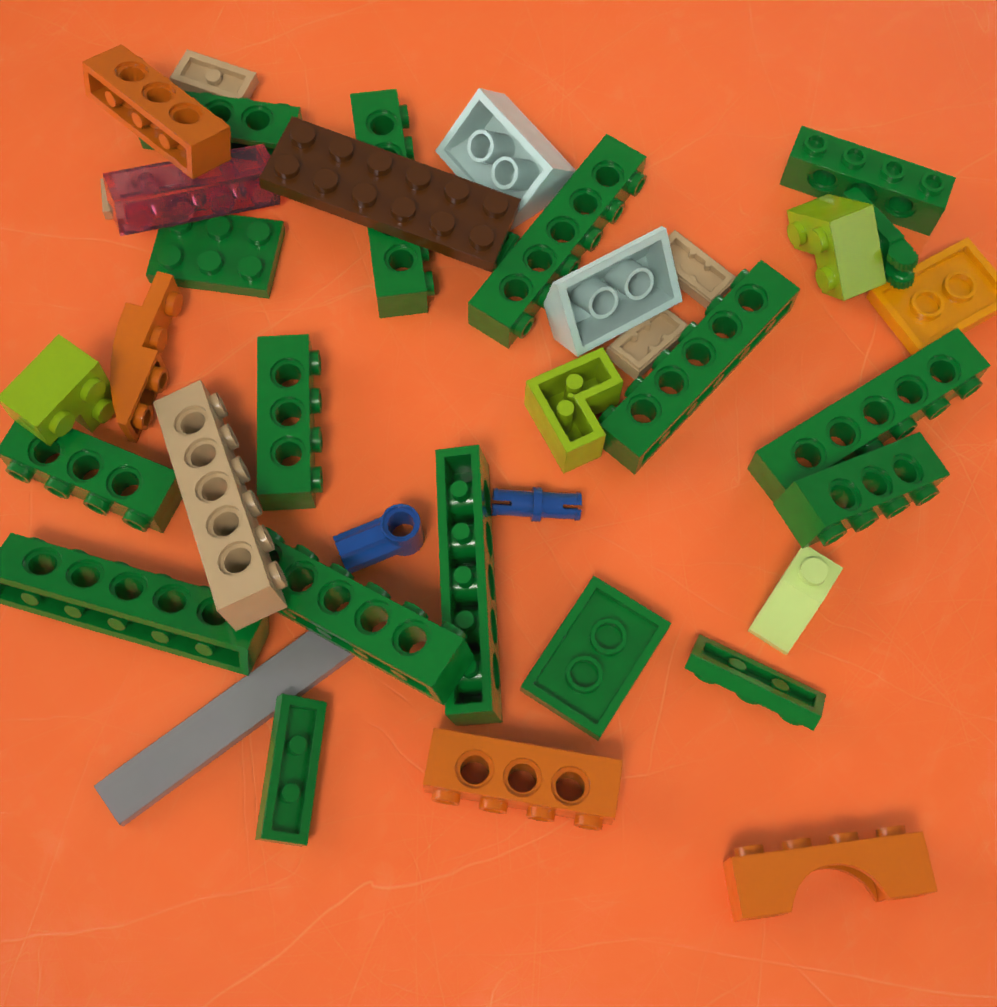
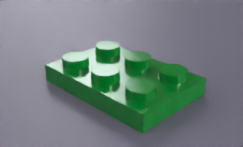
(220, 254)
(595, 657)

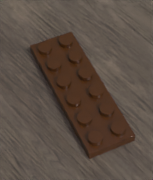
(390, 193)

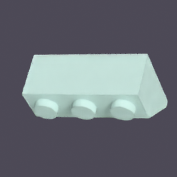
(505, 152)
(613, 293)

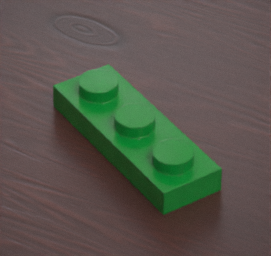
(756, 682)
(291, 771)

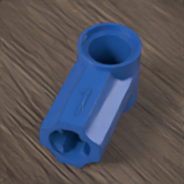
(375, 541)

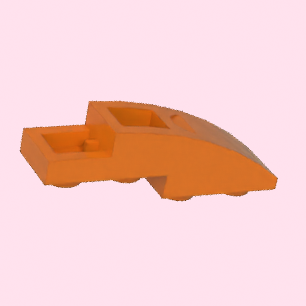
(135, 361)

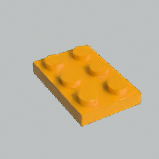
(947, 293)

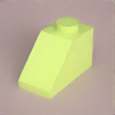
(795, 599)

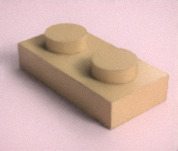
(206, 74)

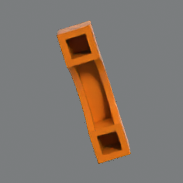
(888, 866)

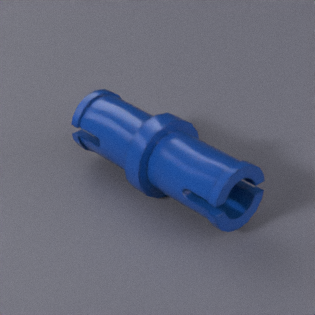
(536, 504)

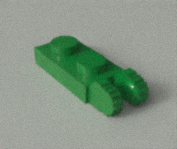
(896, 252)

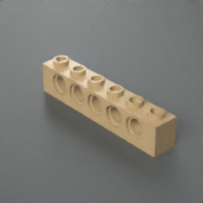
(219, 507)

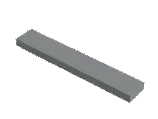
(217, 726)

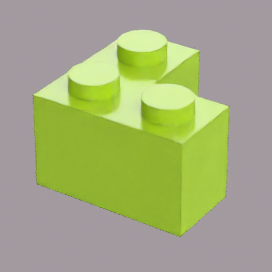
(844, 244)
(57, 391)
(566, 404)

